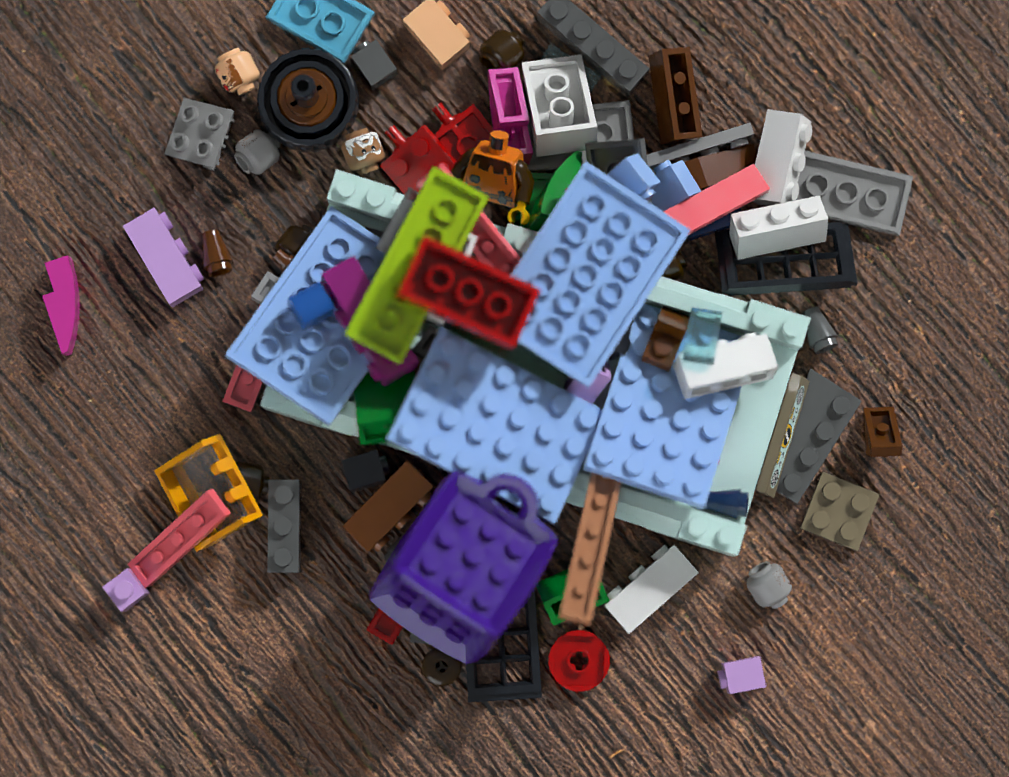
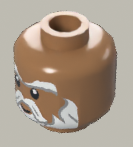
(362, 151)

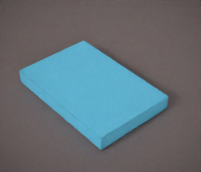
(323, 24)

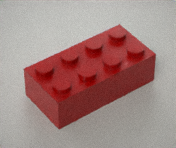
(467, 293)

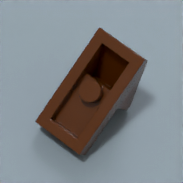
(666, 338)
(881, 432)

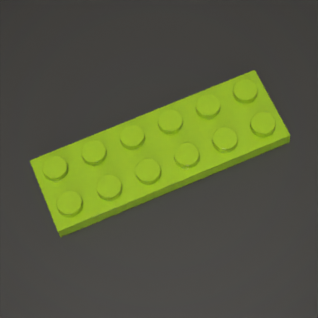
(443, 211)

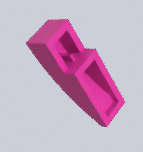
(510, 109)
(64, 302)

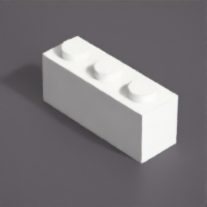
(782, 155)
(778, 227)
(735, 365)
(650, 587)

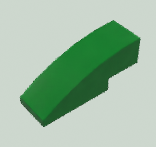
(554, 191)

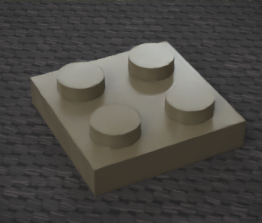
(839, 511)

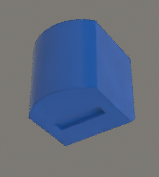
(310, 306)

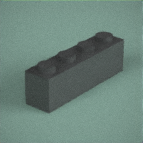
(594, 44)

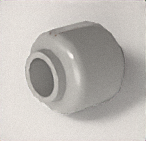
(257, 152)
(769, 585)

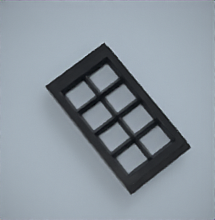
(843, 255)
(510, 690)

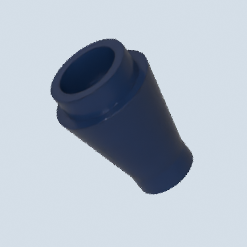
(728, 502)

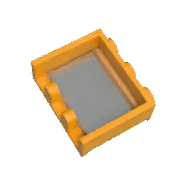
(205, 468)

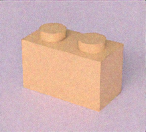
(437, 32)

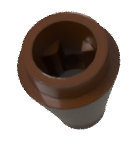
(215, 254)

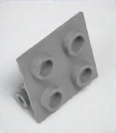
(199, 133)

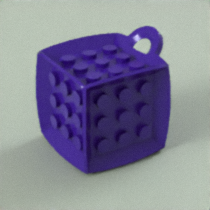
(465, 565)

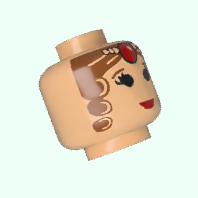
(237, 71)

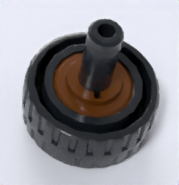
(308, 100)

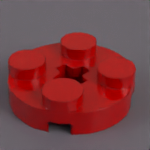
(591, 648)

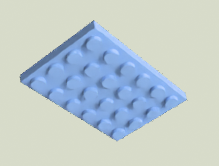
(593, 271)
(317, 364)
(495, 419)
(652, 433)

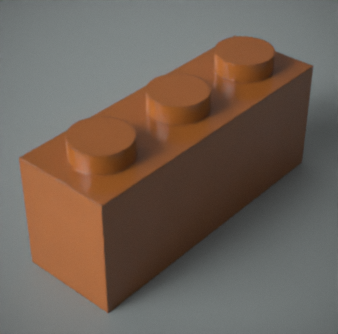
(389, 508)

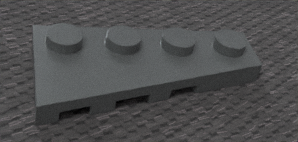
(819, 426)

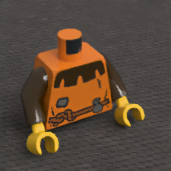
(498, 173)

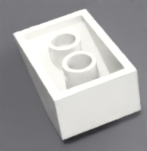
(559, 105)

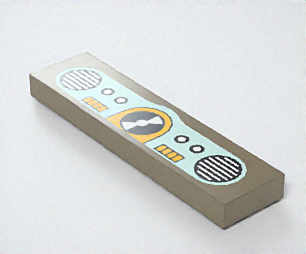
(782, 435)

